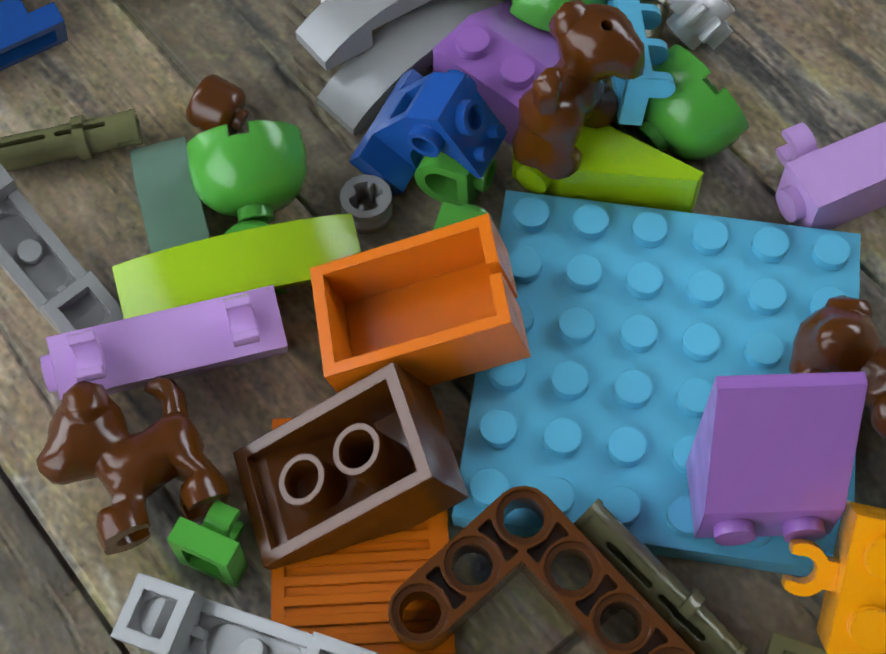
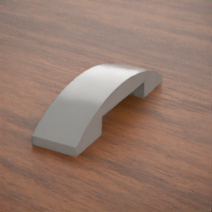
(344, 27)
(403, 44)
(47, 269)
(181, 621)

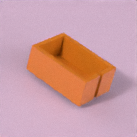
(424, 302)

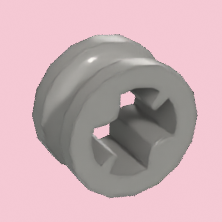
(367, 187)

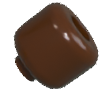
(217, 104)

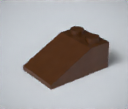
(350, 470)

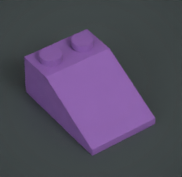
(500, 57)
(774, 455)

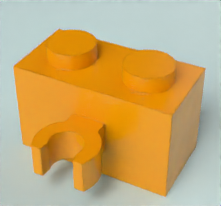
(853, 582)

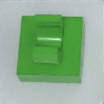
(213, 546)

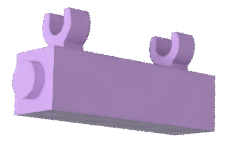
(832, 182)
(167, 343)

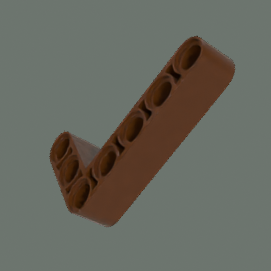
(533, 558)

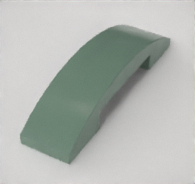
(167, 196)

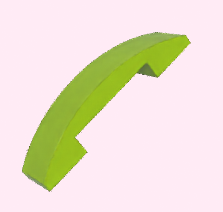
(233, 263)

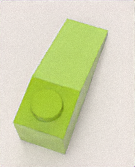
(620, 172)

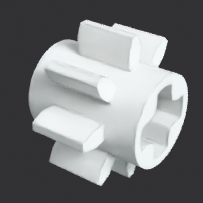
(700, 21)

